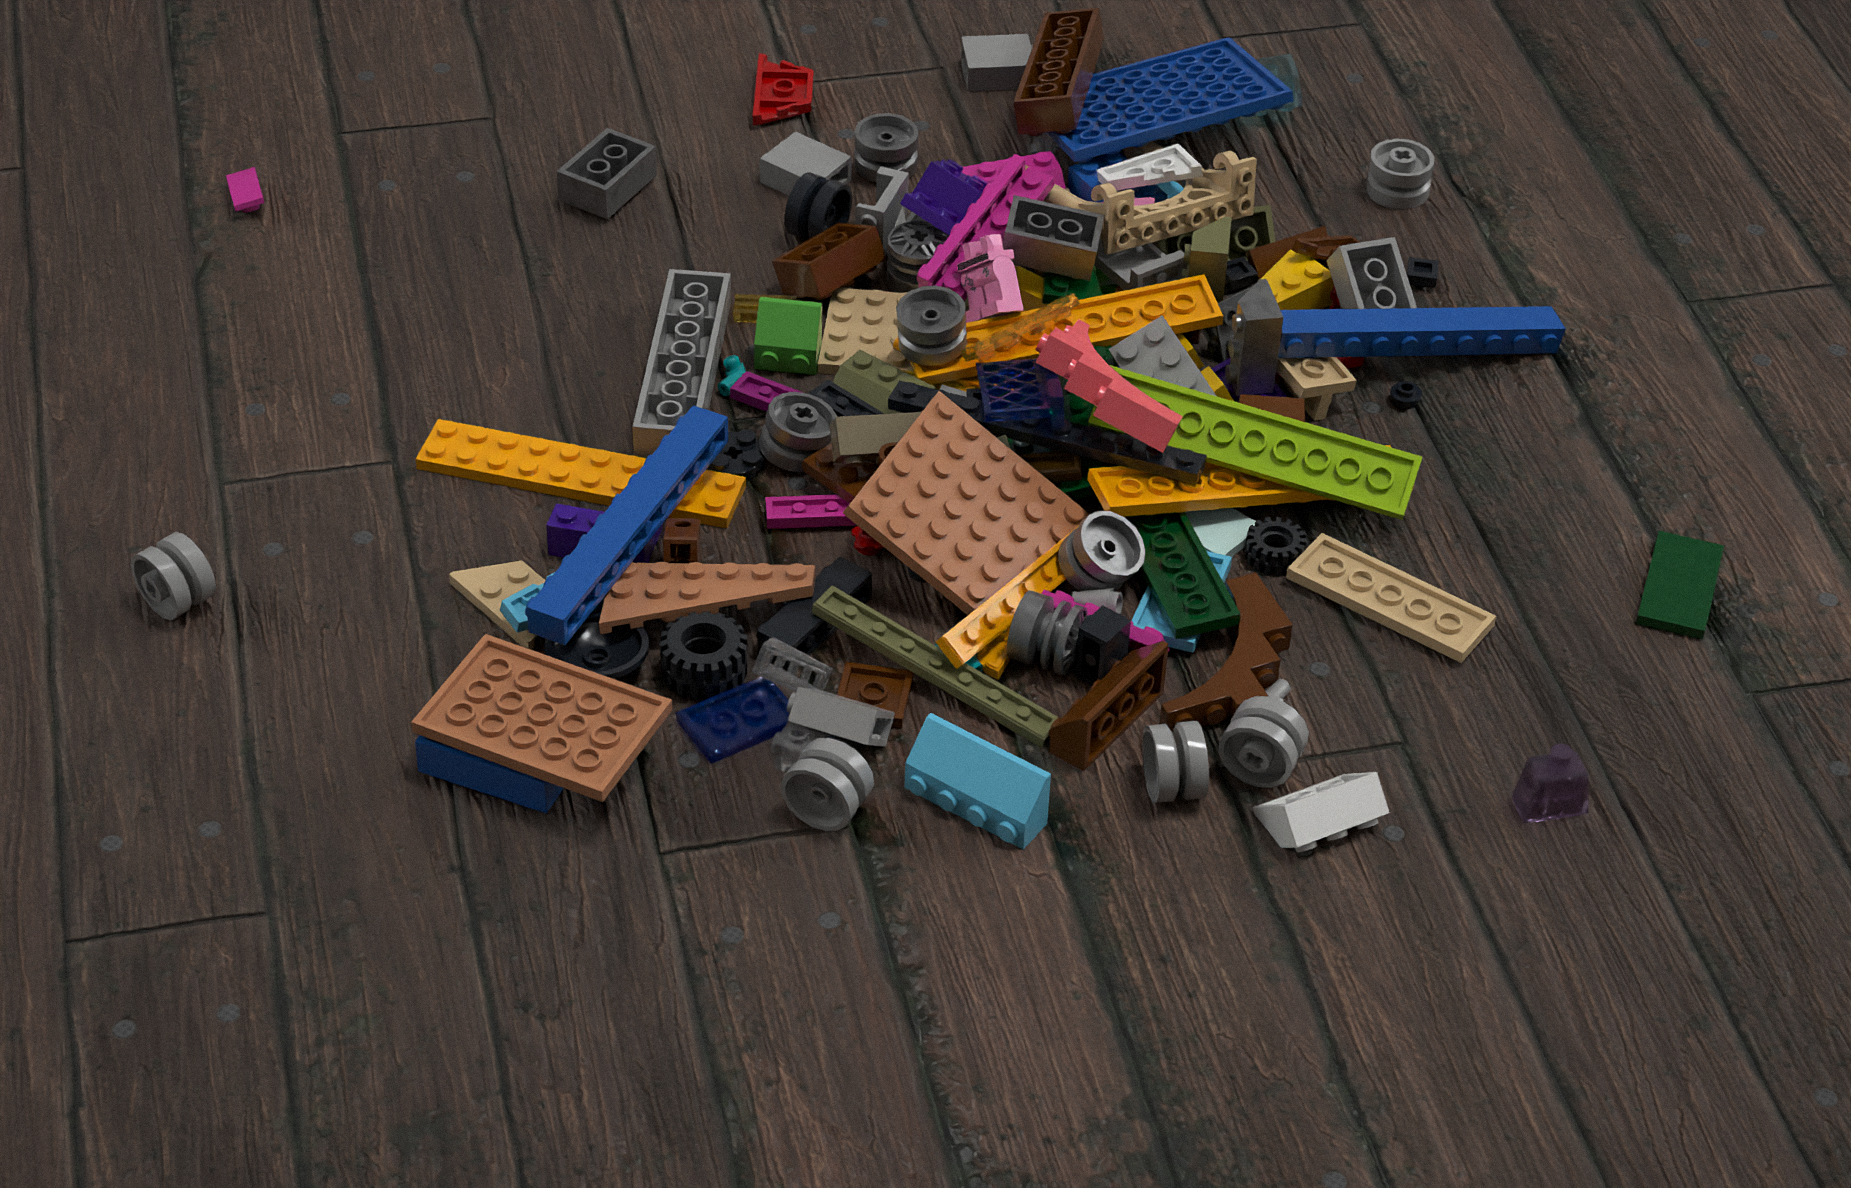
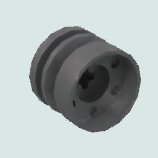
(908, 249)
(1047, 632)

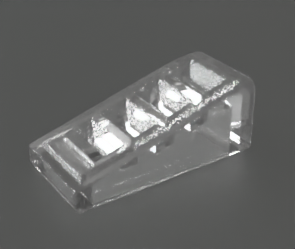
(787, 679)

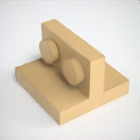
(1315, 381)

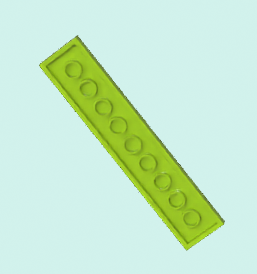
(1283, 448)

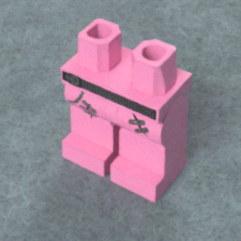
(989, 279)

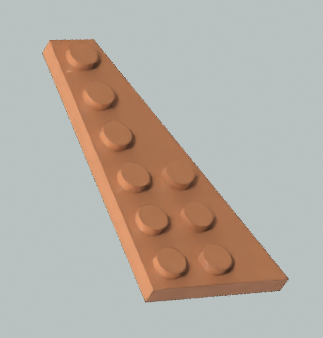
(677, 589)

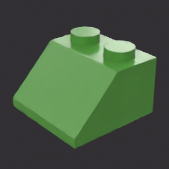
(788, 336)

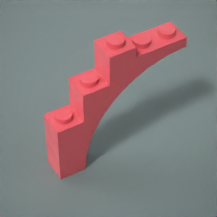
(1092, 379)

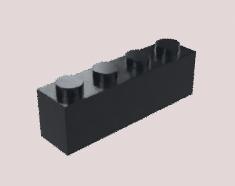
(801, 628)

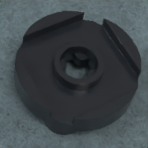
(749, 456)

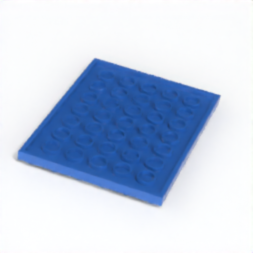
(1171, 97)

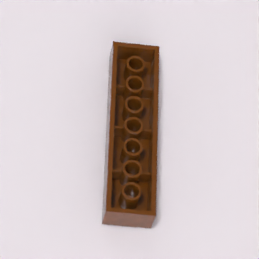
(1058, 72)

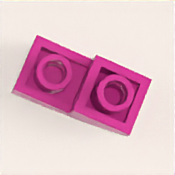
(245, 190)

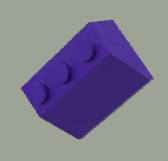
(570, 523)

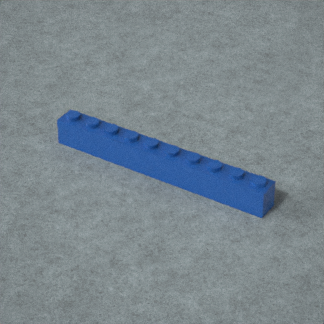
(1419, 332)
(626, 525)

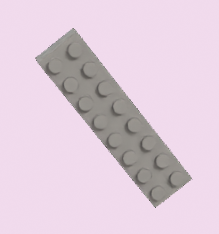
(682, 354)

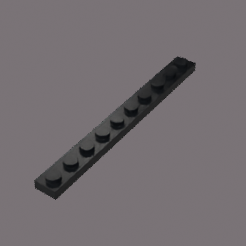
(1072, 439)

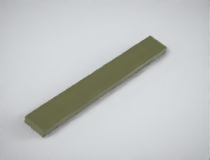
(933, 665)

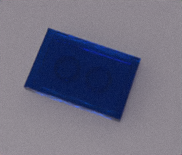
(735, 719)

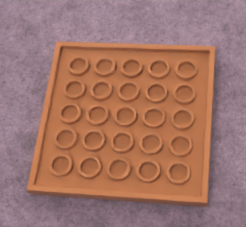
(961, 506)

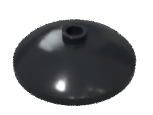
(607, 654)

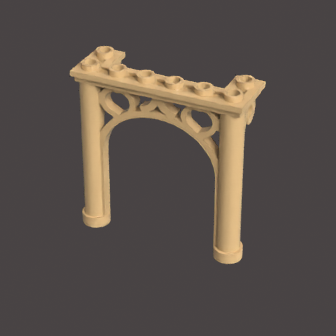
(1197, 205)

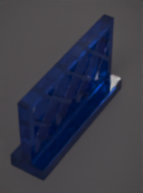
(1043, 384)

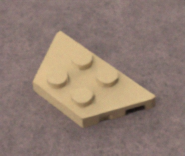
(491, 585)

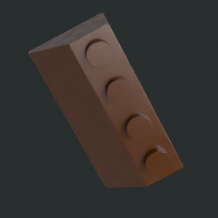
(1110, 706)

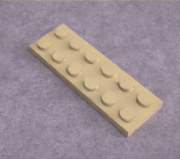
(1391, 597)

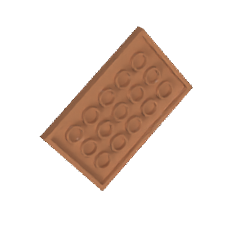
(542, 717)

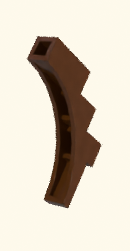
(1250, 667)

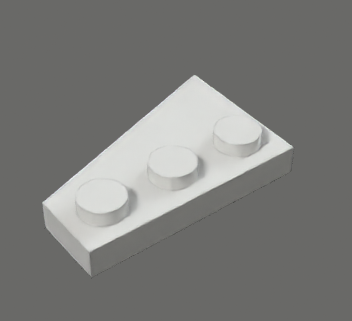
(1151, 168)

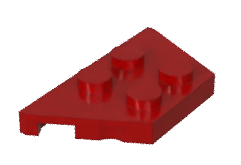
(781, 90)

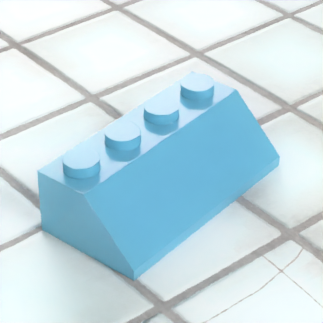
(978, 781)

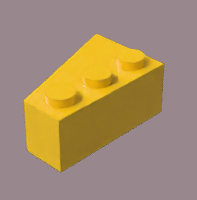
(1300, 283)

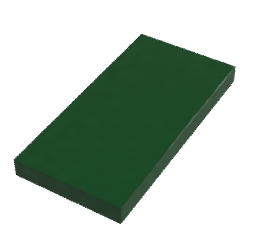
(1680, 584)

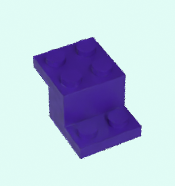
(944, 194)

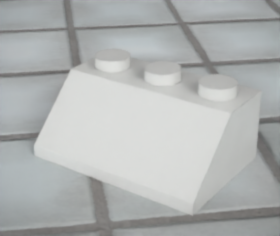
(1324, 810)

